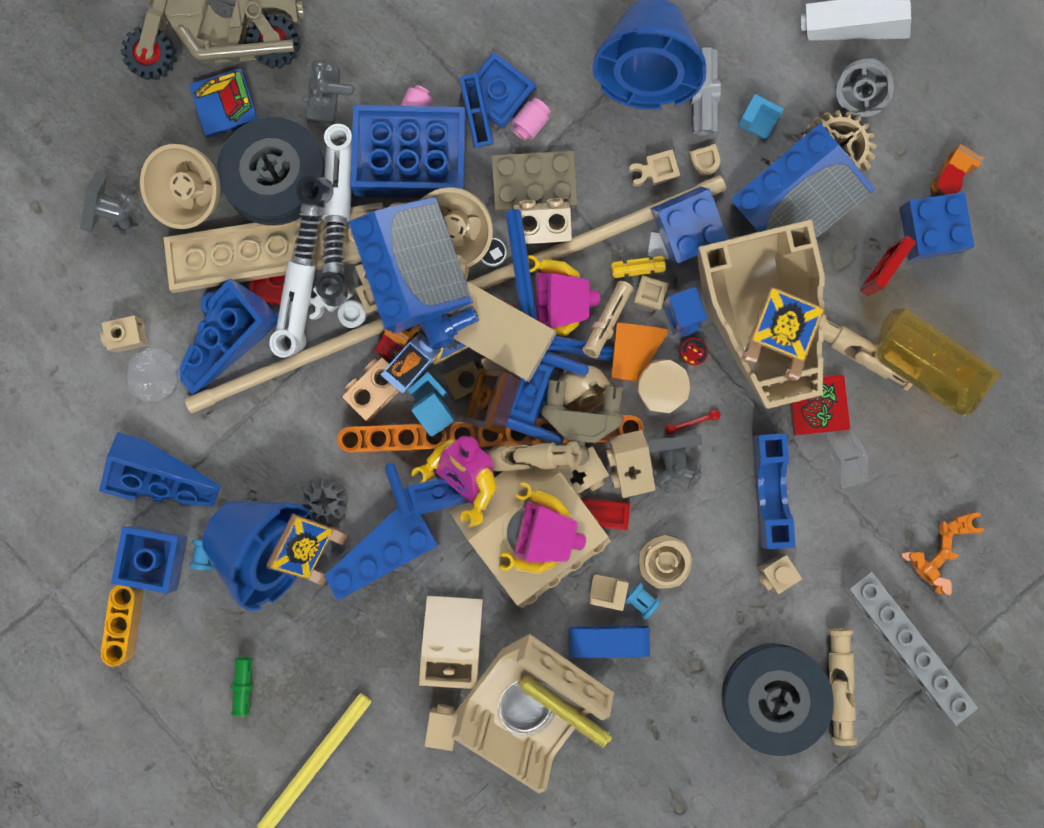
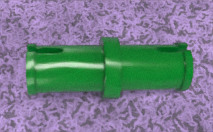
(241, 686)

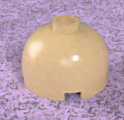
(584, 391)

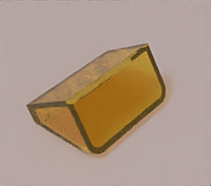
(933, 362)

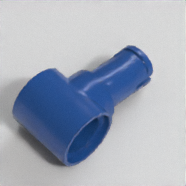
(443, 328)

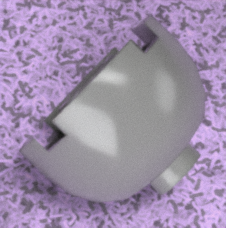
(865, 87)

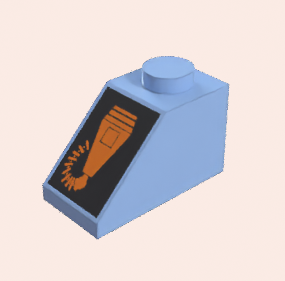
(410, 363)

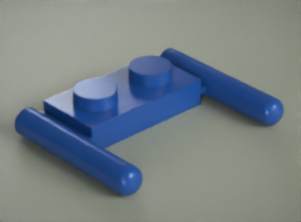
(532, 395)
(423, 496)

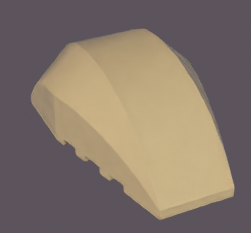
(735, 286)

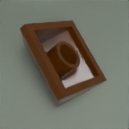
(492, 400)

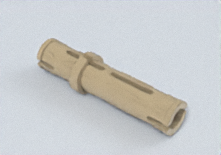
(603, 328)

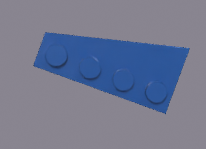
(382, 551)

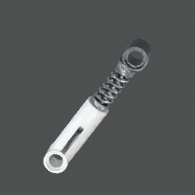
(336, 214)
(300, 269)

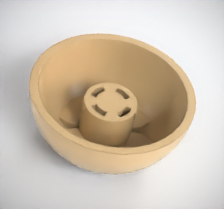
(180, 186)
(473, 217)

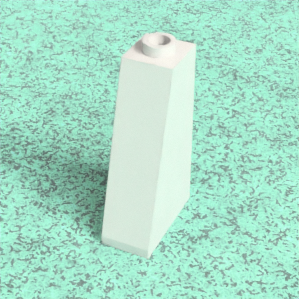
(857, 19)

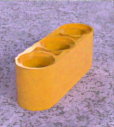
(112, 633)

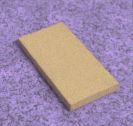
(505, 334)

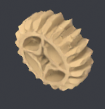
(855, 133)

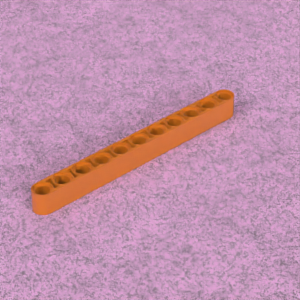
(421, 442)

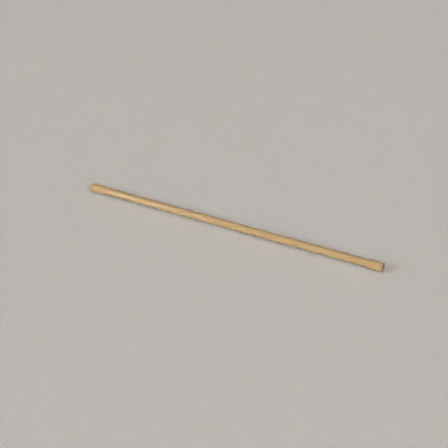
(211, 396)

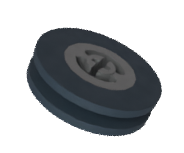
(247, 179)
(808, 711)

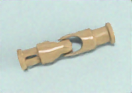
(843, 338)
(540, 455)
(844, 702)

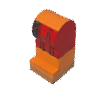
(954, 169)
(393, 344)

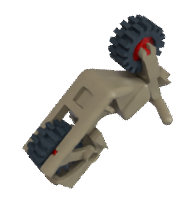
(214, 38)

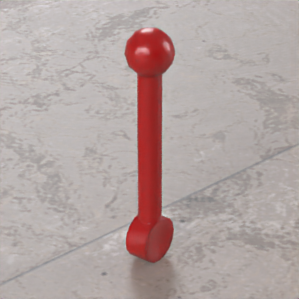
(713, 415)

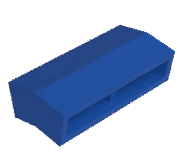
(470, 112)

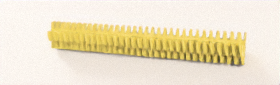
(564, 711)

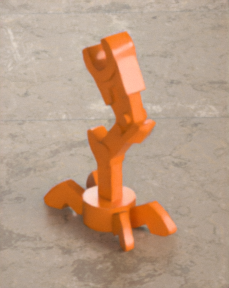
(928, 570)

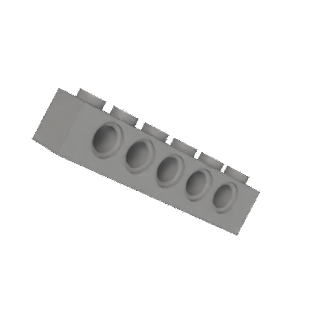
(909, 647)

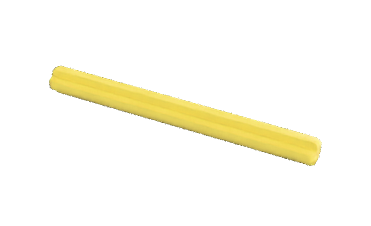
(315, 762)

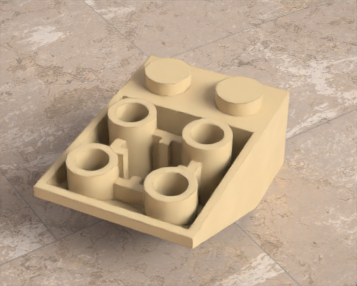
(451, 642)

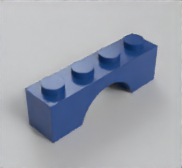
(774, 515)

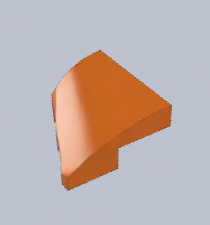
(634, 350)

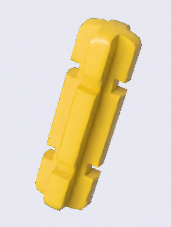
(638, 266)

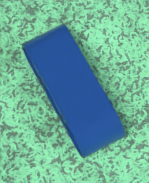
(609, 641)

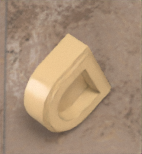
(705, 160)

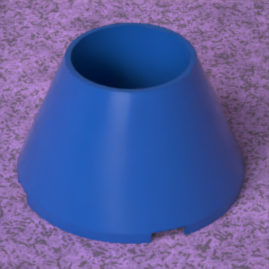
(650, 57)
(240, 545)

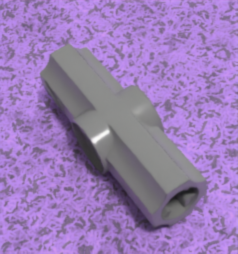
(707, 99)

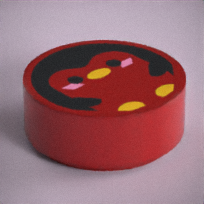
(693, 351)

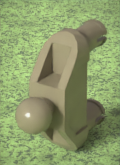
(582, 426)

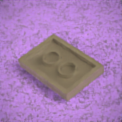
(533, 178)

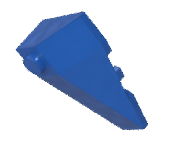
(230, 329)
(144, 470)

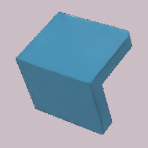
(760, 117)
(424, 386)
(433, 413)

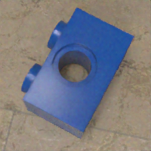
(684, 312)

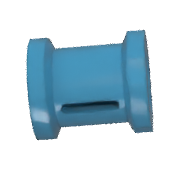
(200, 560)
(642, 601)

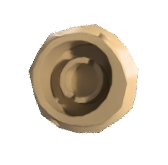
(663, 386)
(665, 562)

